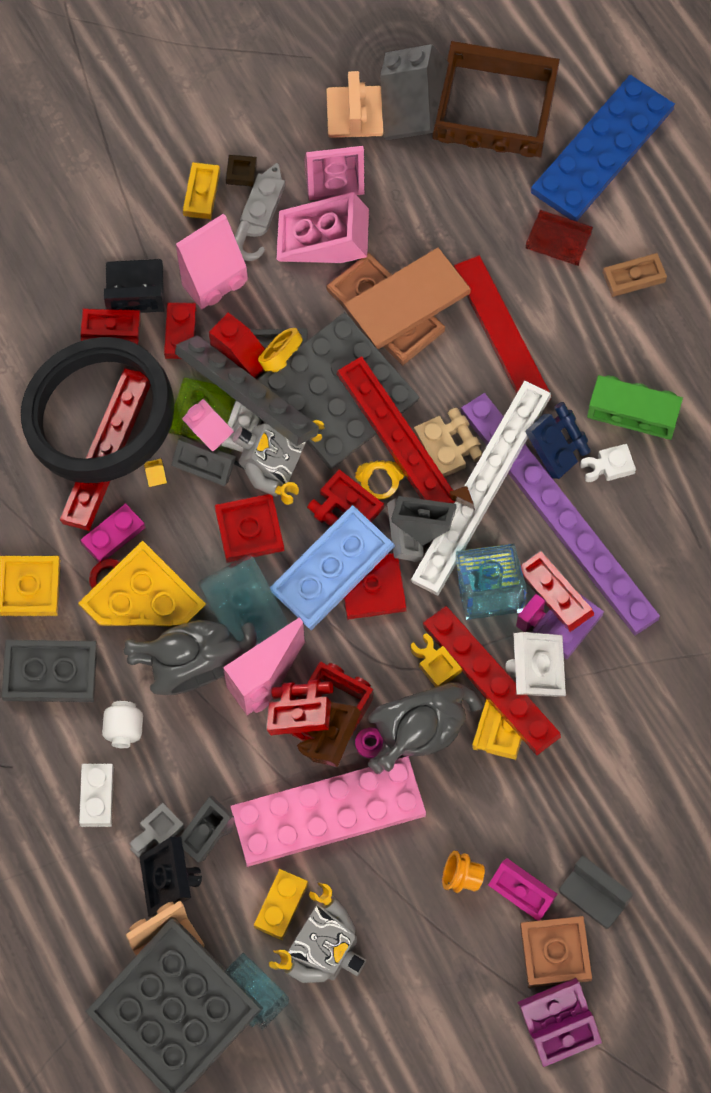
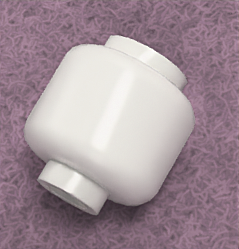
(122, 724)

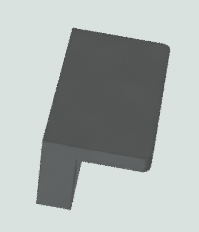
(595, 892)

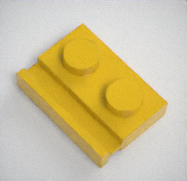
(496, 735)

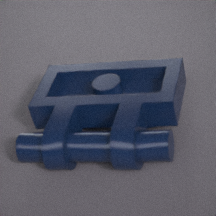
(551, 444)

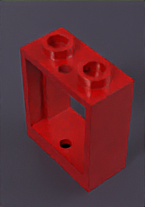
(356, 687)

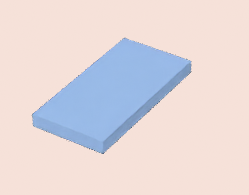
(332, 567)

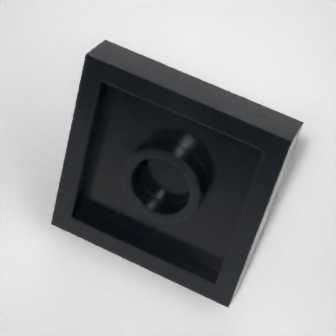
(166, 875)

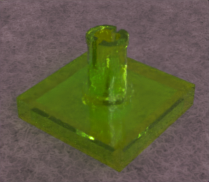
(192, 393)

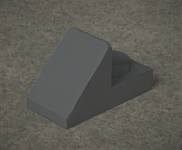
(206, 829)

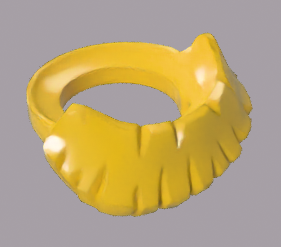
(393, 470)

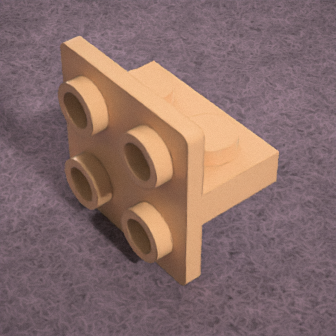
(354, 109)

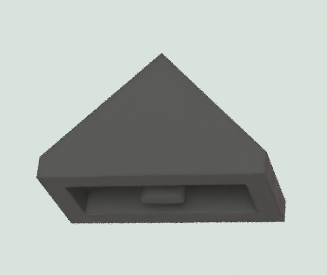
(423, 518)

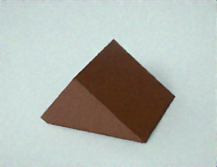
(462, 496)

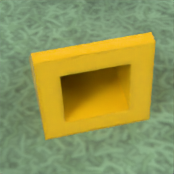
(155, 472)

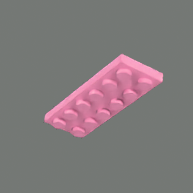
(327, 812)

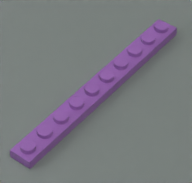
(567, 524)

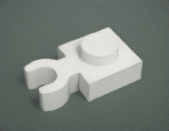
(612, 462)

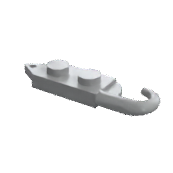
(260, 209)

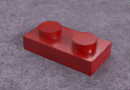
(179, 326)

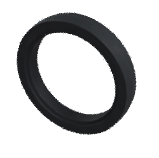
(67, 362)

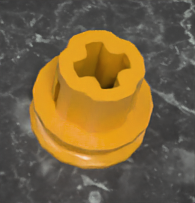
(462, 873)

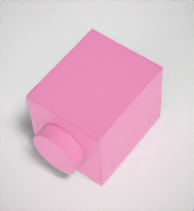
(207, 424)

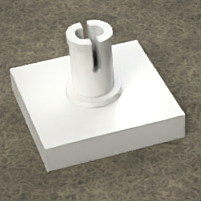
(538, 664)

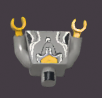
(270, 459)
(322, 944)

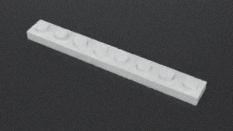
(482, 486)

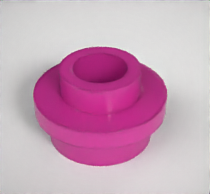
(365, 750)

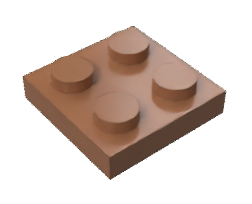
(555, 951)

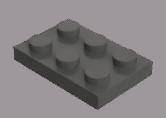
(49, 671)

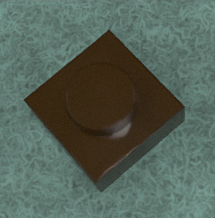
(241, 170)

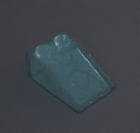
(241, 597)

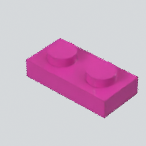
(113, 533)
(522, 889)

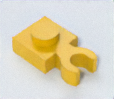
(437, 665)

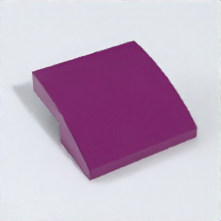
(559, 1022)

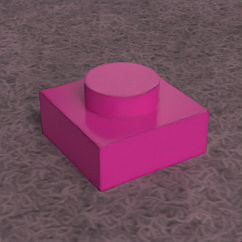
(531, 614)

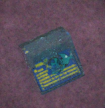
(490, 581)

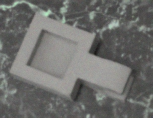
(157, 828)

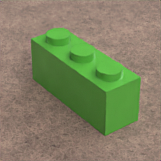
(634, 407)

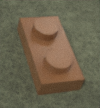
(634, 275)

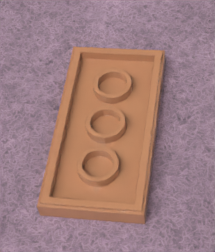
(366, 274)
(407, 298)

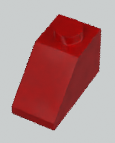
(237, 344)

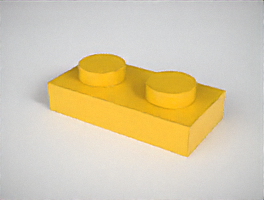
(201, 190)
(280, 904)

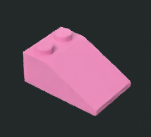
(334, 172)
(324, 231)
(211, 263)
(264, 667)

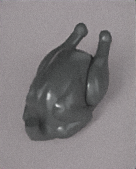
(189, 655)
(420, 723)

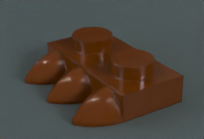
(330, 744)

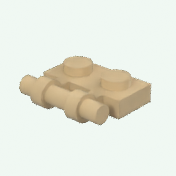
(441, 447)

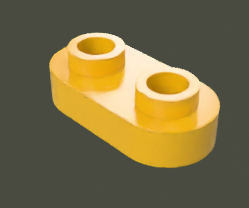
(280, 350)

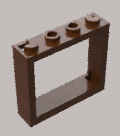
(505, 63)

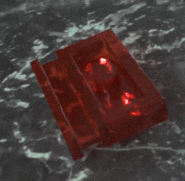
(559, 237)

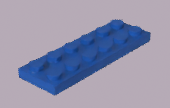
(602, 148)

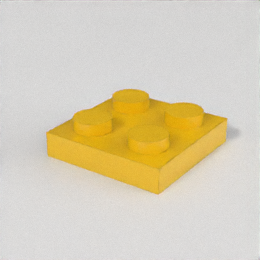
(29, 585)

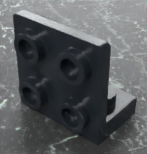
(135, 285)

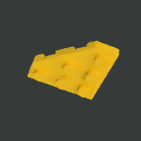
(142, 593)

